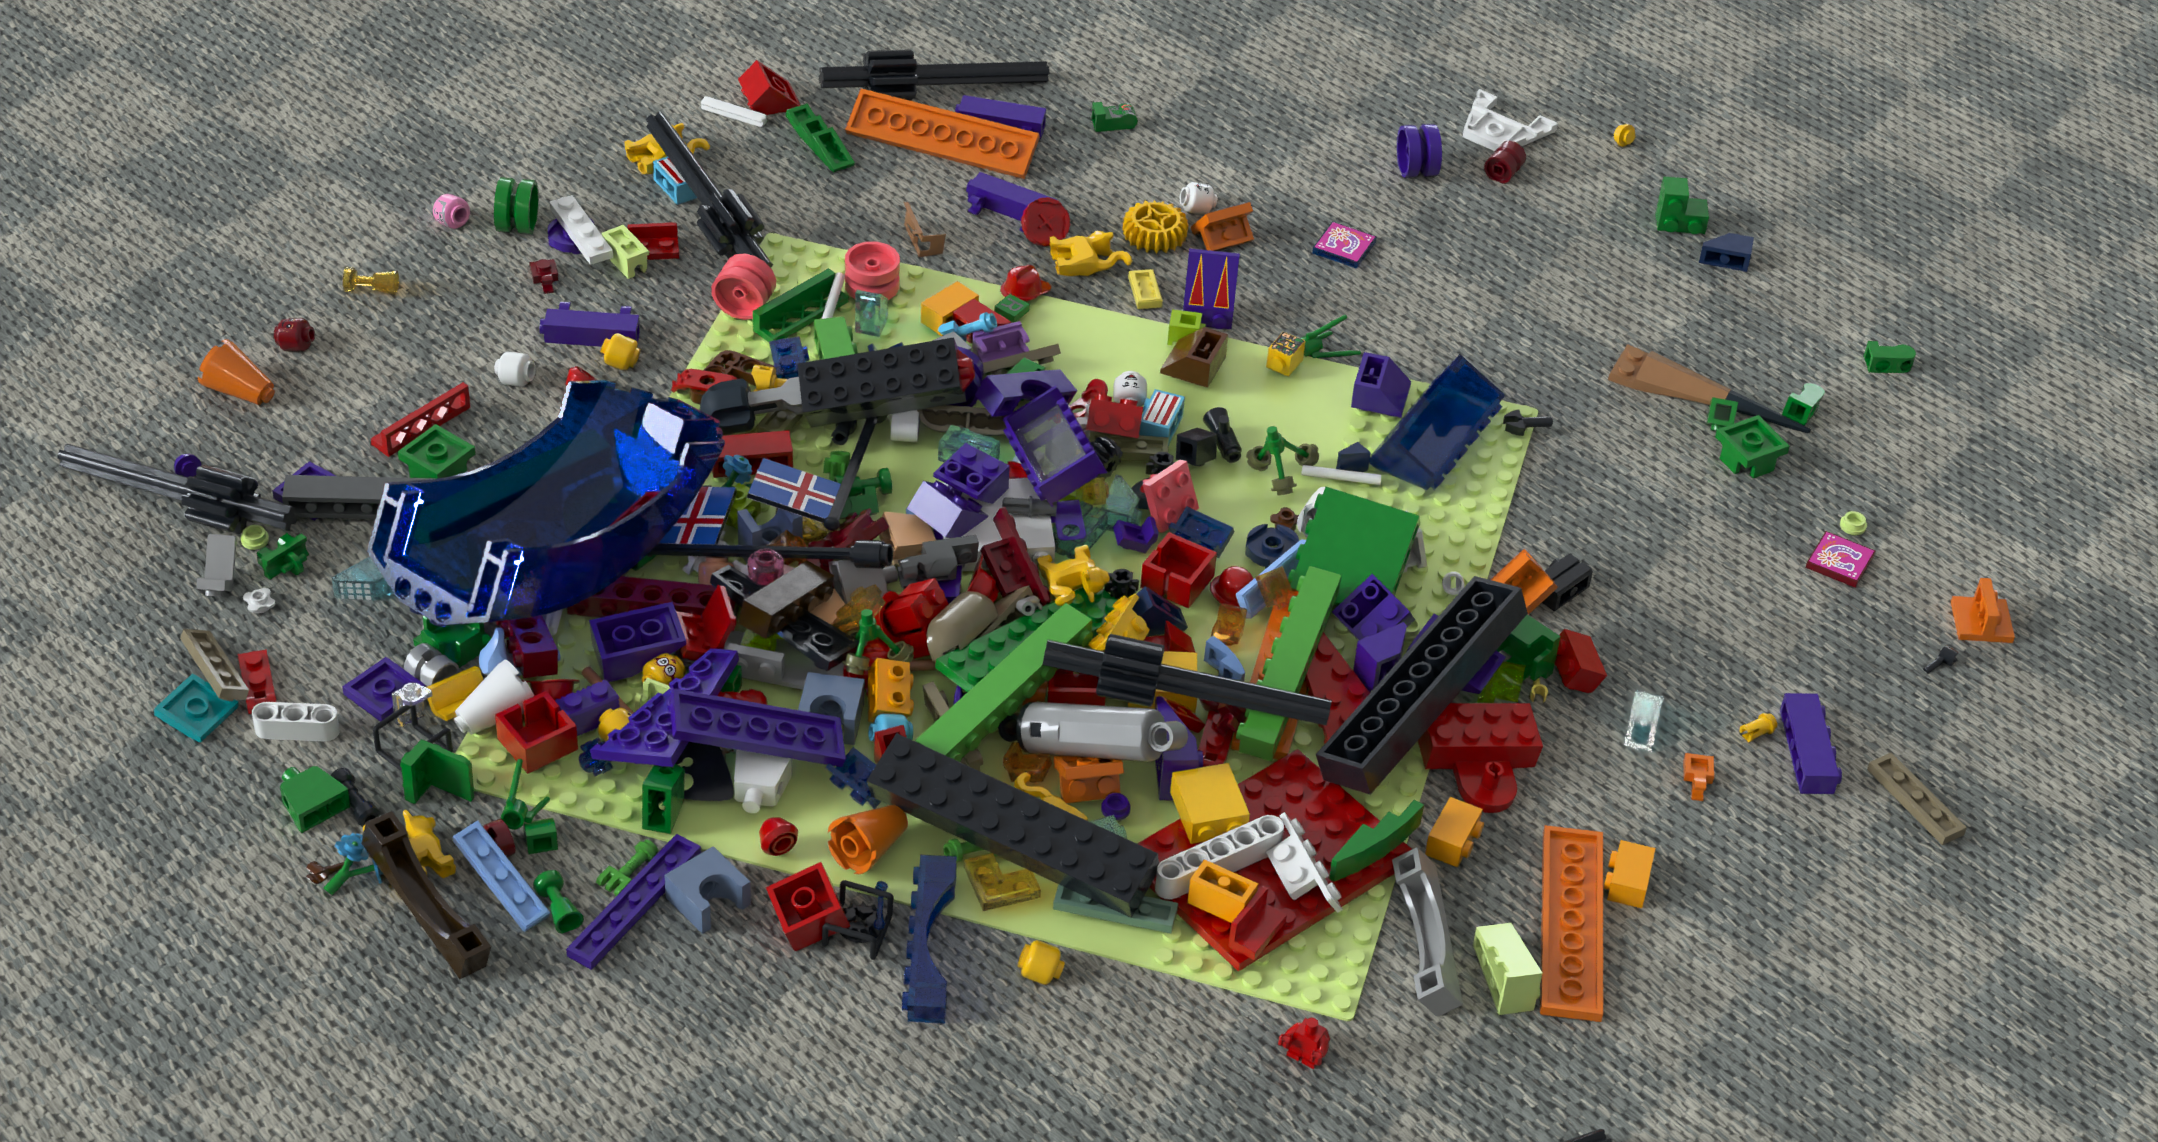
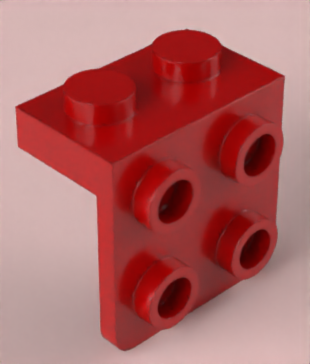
(1114, 417)
(710, 628)

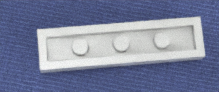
(581, 229)

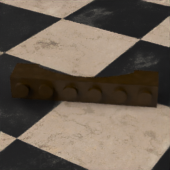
(456, 940)

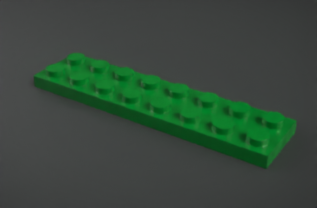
(982, 655)

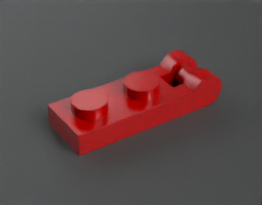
(257, 677)
(1213, 744)

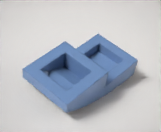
(1223, 659)

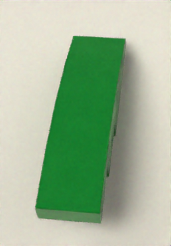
(819, 137)
(1373, 844)

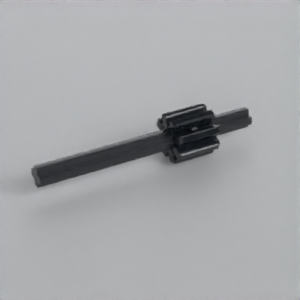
(898, 74)
(726, 218)
(213, 497)
(1133, 671)

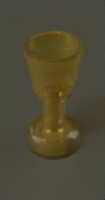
(380, 281)

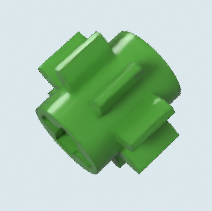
(836, 464)

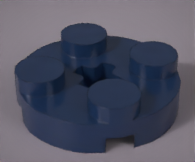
(1262, 537)

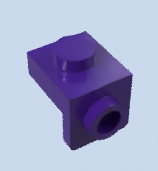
(1136, 537)

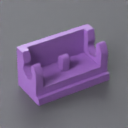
(1000, 343)

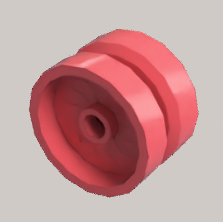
(872, 269)
(743, 286)

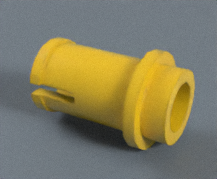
(1764, 724)

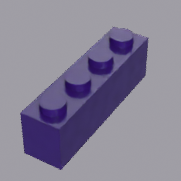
(1810, 743)

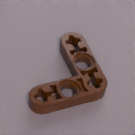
(735, 365)

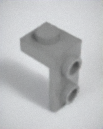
(219, 565)

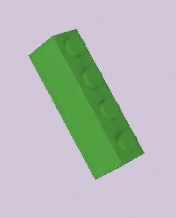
(833, 338)

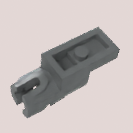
(938, 560)

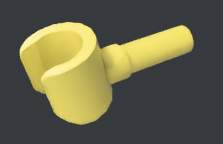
(1538, 689)

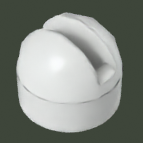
(1446, 583)

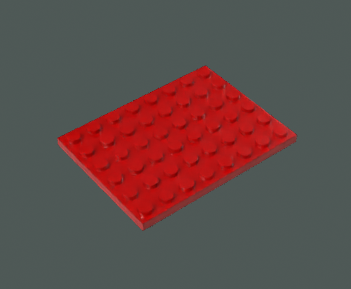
(1329, 821)

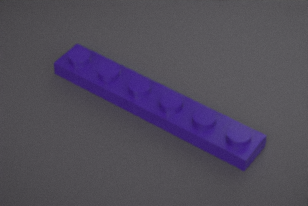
(630, 903)

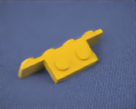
(1121, 622)

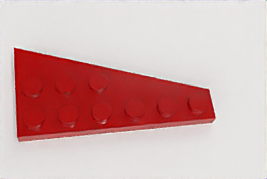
(1334, 680)

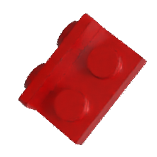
(658, 238)

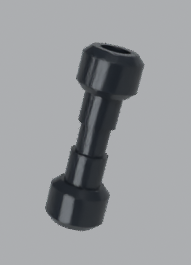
(363, 810)

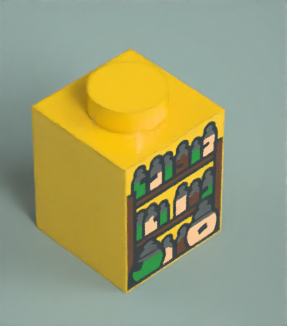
(1285, 354)

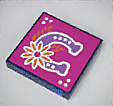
(1344, 245)

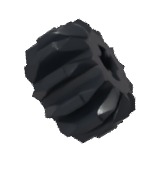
(1108, 453)

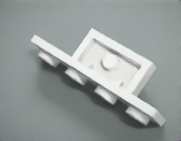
(1297, 866)

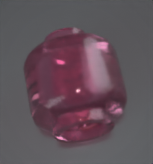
(765, 566)

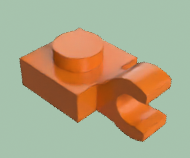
(1700, 771)

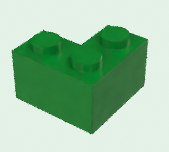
(1677, 211)

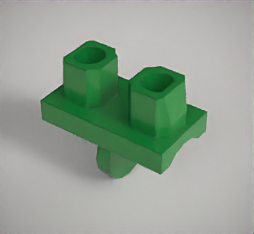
(286, 558)

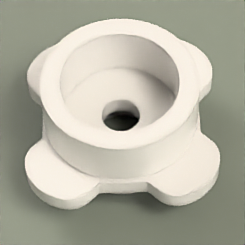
(259, 600)

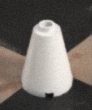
(494, 694)

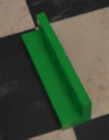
(793, 305)

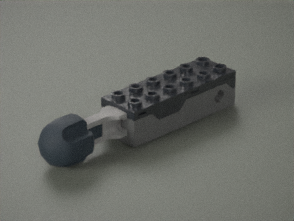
(851, 387)

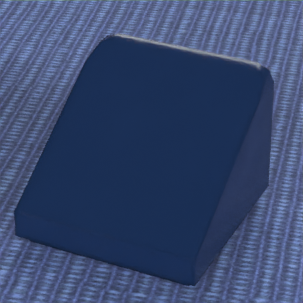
(1354, 458)

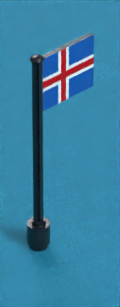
(808, 493)
(704, 520)

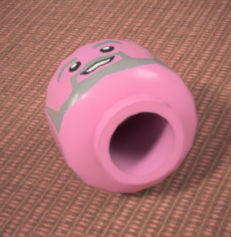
(451, 211)

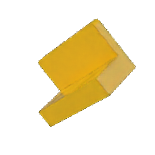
(453, 691)

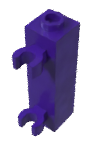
(1006, 113)
(999, 196)
(587, 327)

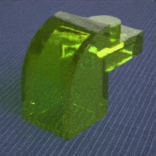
(1504, 684)

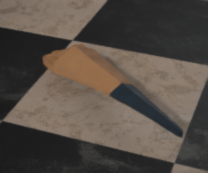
(1665, 377)

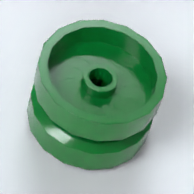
(516, 205)

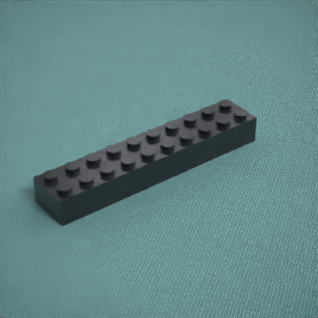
(1421, 685)
(1014, 825)

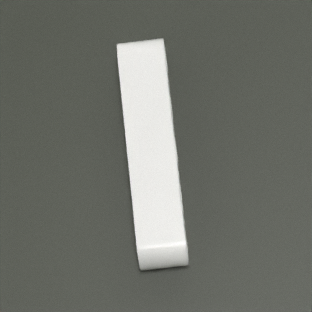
(1230, 850)

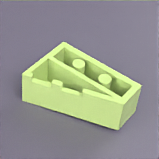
(1508, 968)

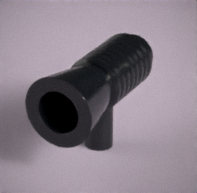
(1227, 443)

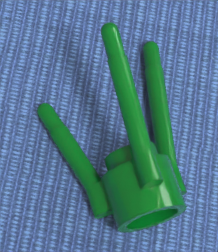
(1314, 343)
(516, 810)

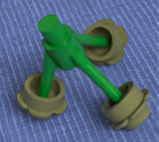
(1260, 458)
(869, 631)

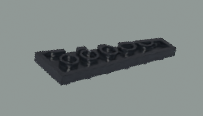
(809, 634)

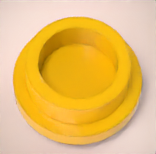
(1624, 134)

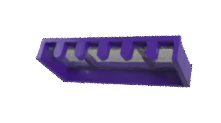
(1052, 446)

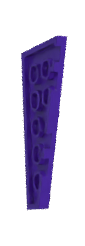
(649, 730)

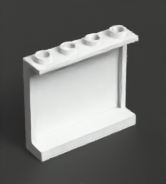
(1034, 530)

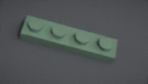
(1150, 914)

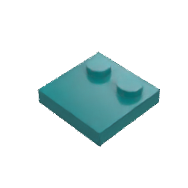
(194, 708)

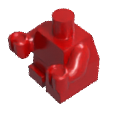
(1306, 1042)

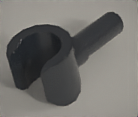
(1946, 655)

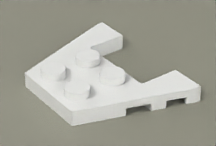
(1493, 129)

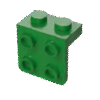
(432, 765)

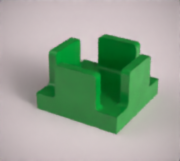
(1752, 445)
(436, 454)
(455, 641)
(1533, 647)

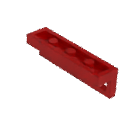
(413, 425)

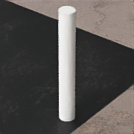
(833, 296)
(1338, 474)

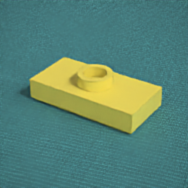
(1145, 289)

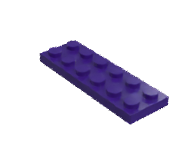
(756, 728)

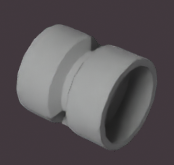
(429, 664)

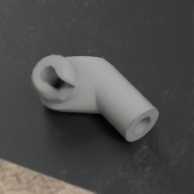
(1028, 605)

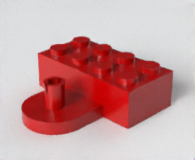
(1483, 748)

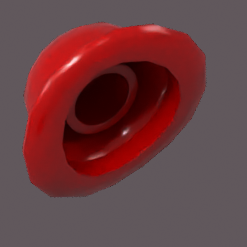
(1229, 583)

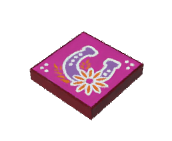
(1840, 559)

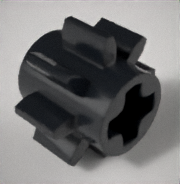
(1159, 462)
(1121, 584)

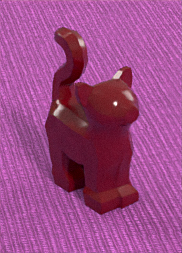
(850, 531)

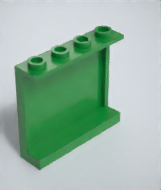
(1355, 541)

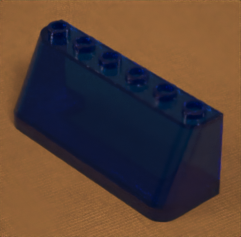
(1439, 426)

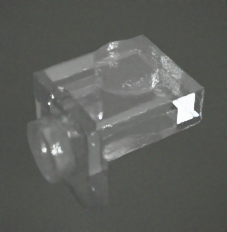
(410, 695)

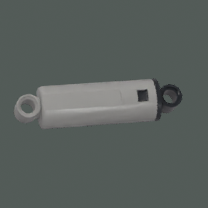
(1093, 731)

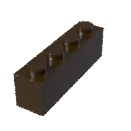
(786, 599)

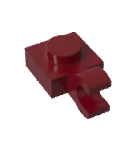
(544, 272)
(1231, 718)

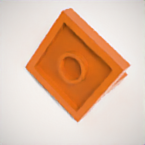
(1225, 227)
(1528, 575)
(1983, 615)
(1087, 777)

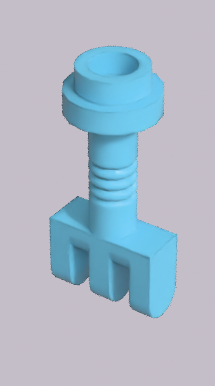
(986, 323)

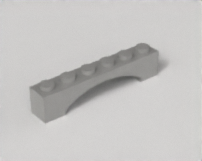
(1437, 977)

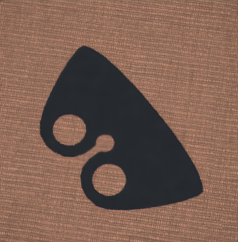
(709, 773)

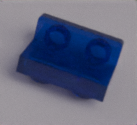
(786, 355)
(1202, 530)
(854, 777)

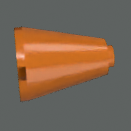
(234, 374)
(865, 836)

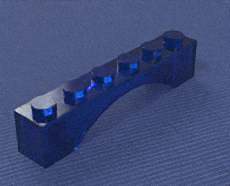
(927, 987)

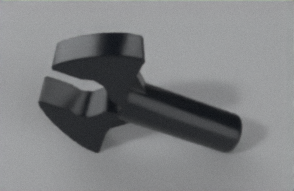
(1516, 423)

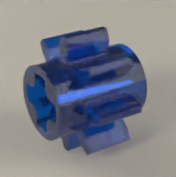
(593, 765)

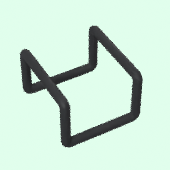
(432, 739)
(875, 944)

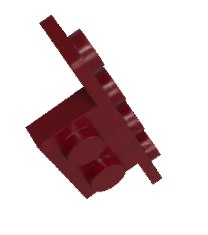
(1011, 562)

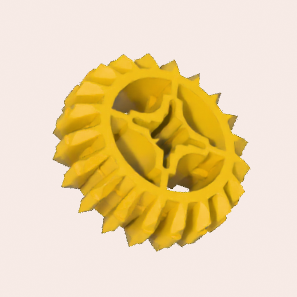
(1155, 226)

